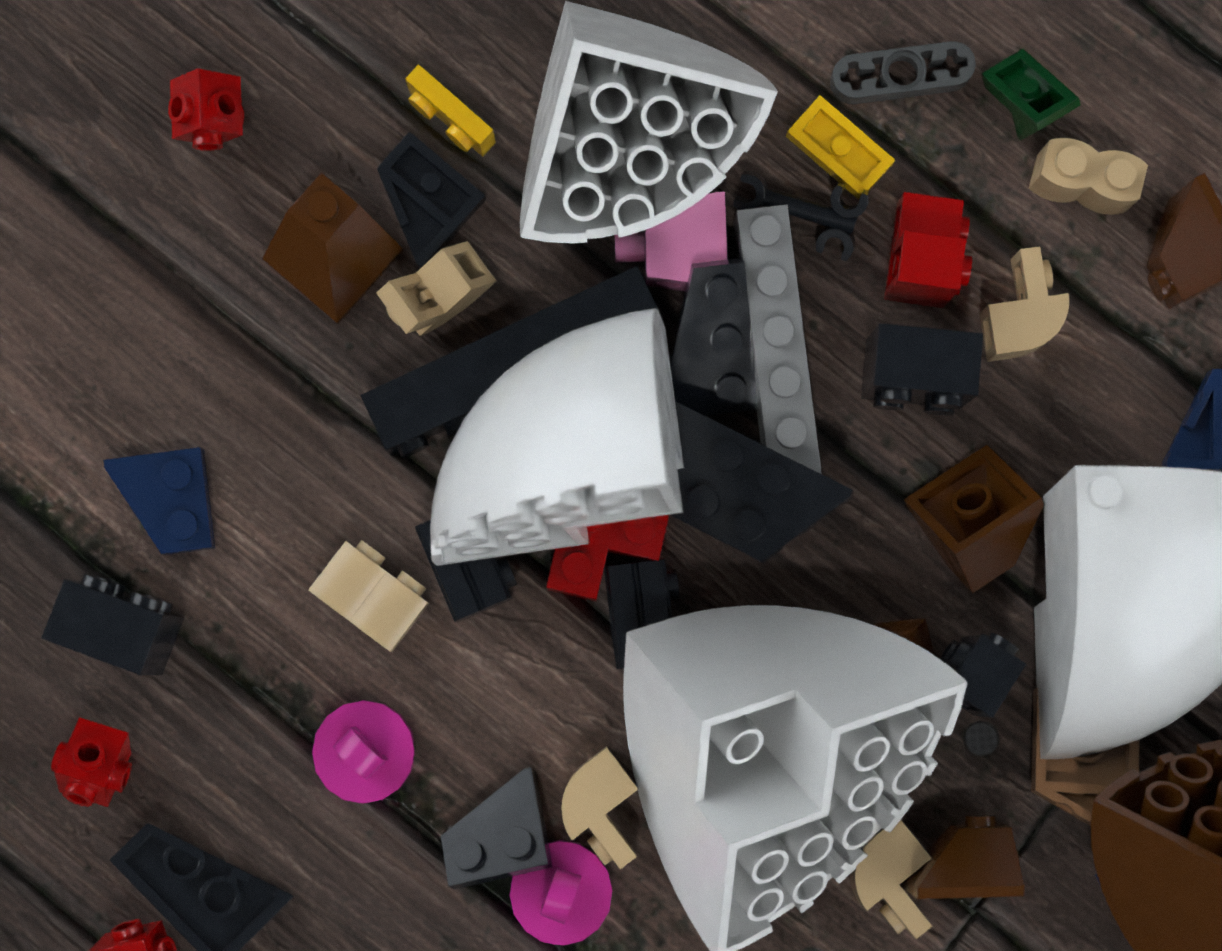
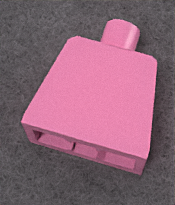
(678, 243)

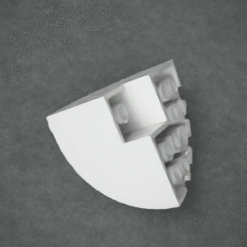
(563, 445)
(1128, 604)
(775, 752)

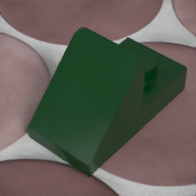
(1029, 92)

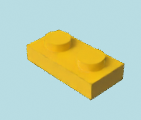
(432, 99)
(839, 147)

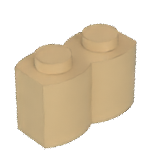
(1098, 180)
(370, 595)

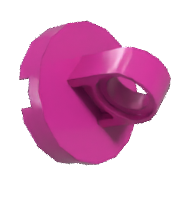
(363, 751)
(566, 900)

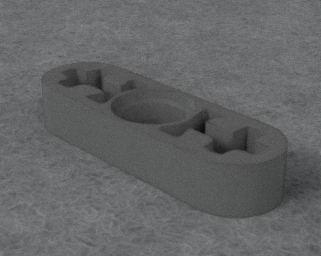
(940, 79)

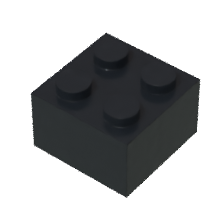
(921, 368)
(112, 627)

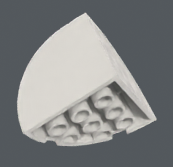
(633, 127)

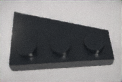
(714, 342)
(198, 893)

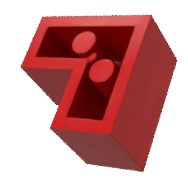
(928, 251)
(580, 568)

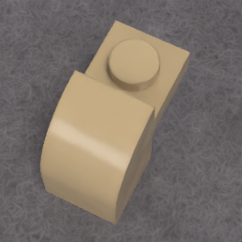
(437, 290)
(1033, 319)
(587, 799)
(890, 862)

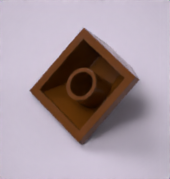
(1187, 245)
(330, 248)
(977, 516)
(970, 863)

